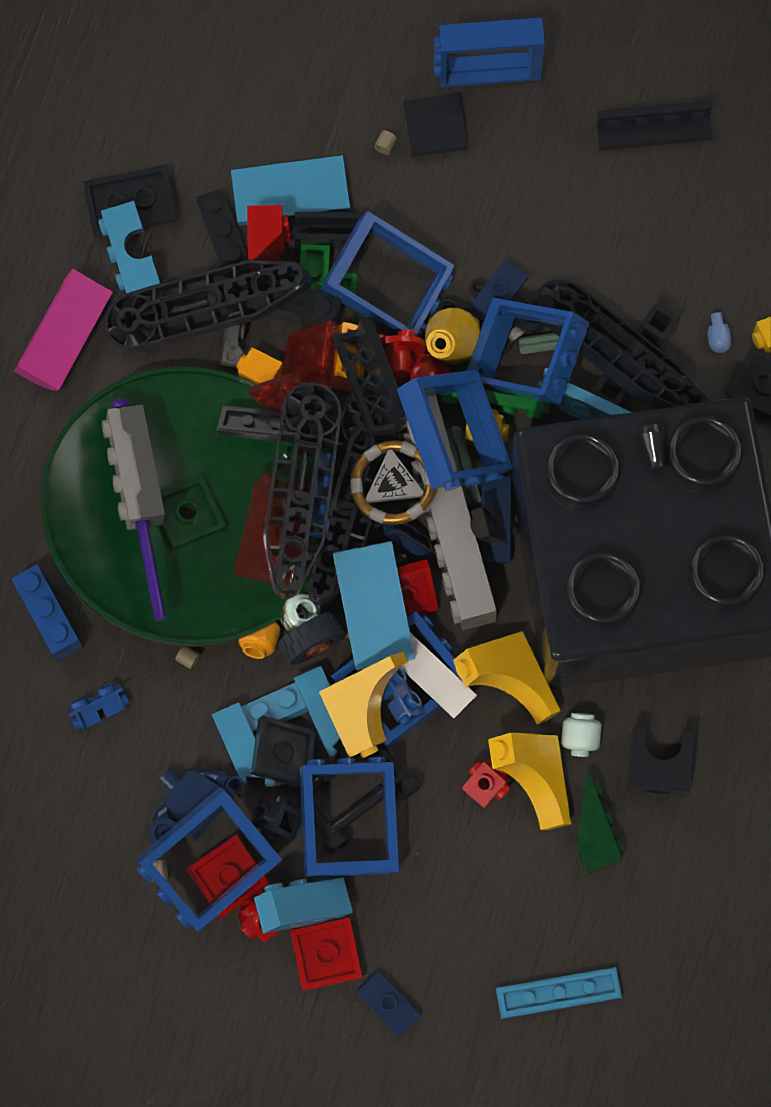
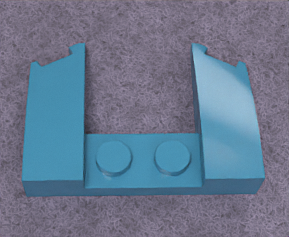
(239, 723)

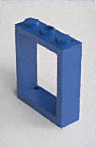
(487, 37)
(442, 268)
(494, 337)
(478, 418)
(440, 647)
(345, 767)
(182, 828)

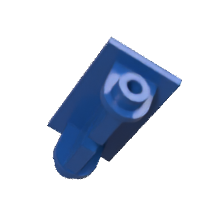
(406, 702)
(86, 709)

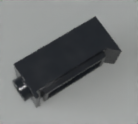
(324, 221)

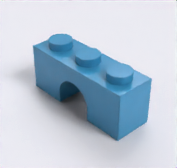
(121, 224)

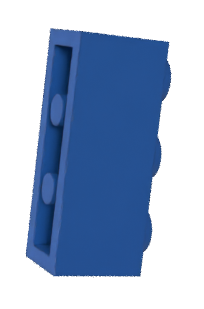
(46, 613)

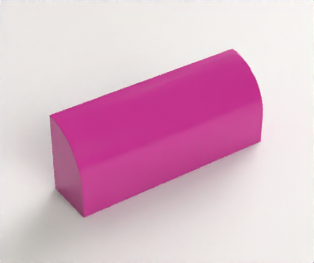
(63, 331)

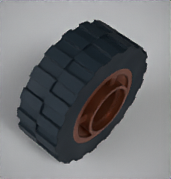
(312, 638)

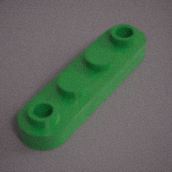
(508, 404)

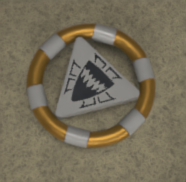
(390, 483)

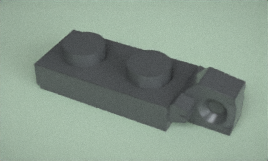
(231, 351)

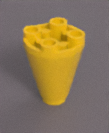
(458, 330)

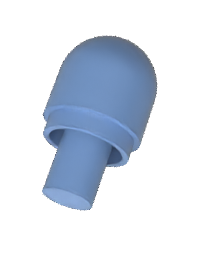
(719, 334)

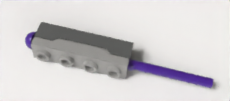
(137, 484)

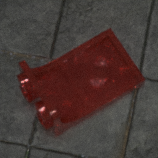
(307, 359)
(251, 556)

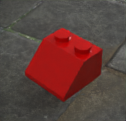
(266, 233)

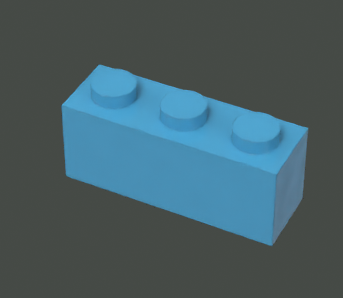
(302, 903)

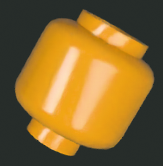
(261, 643)

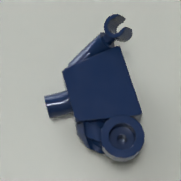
(186, 795)

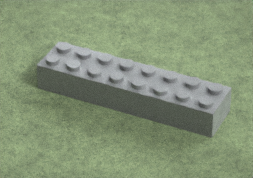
(456, 545)

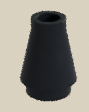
(653, 444)

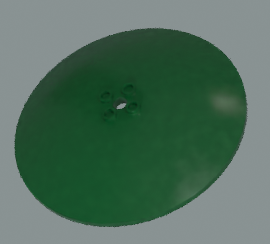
(193, 471)

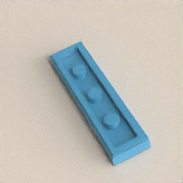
(558, 993)

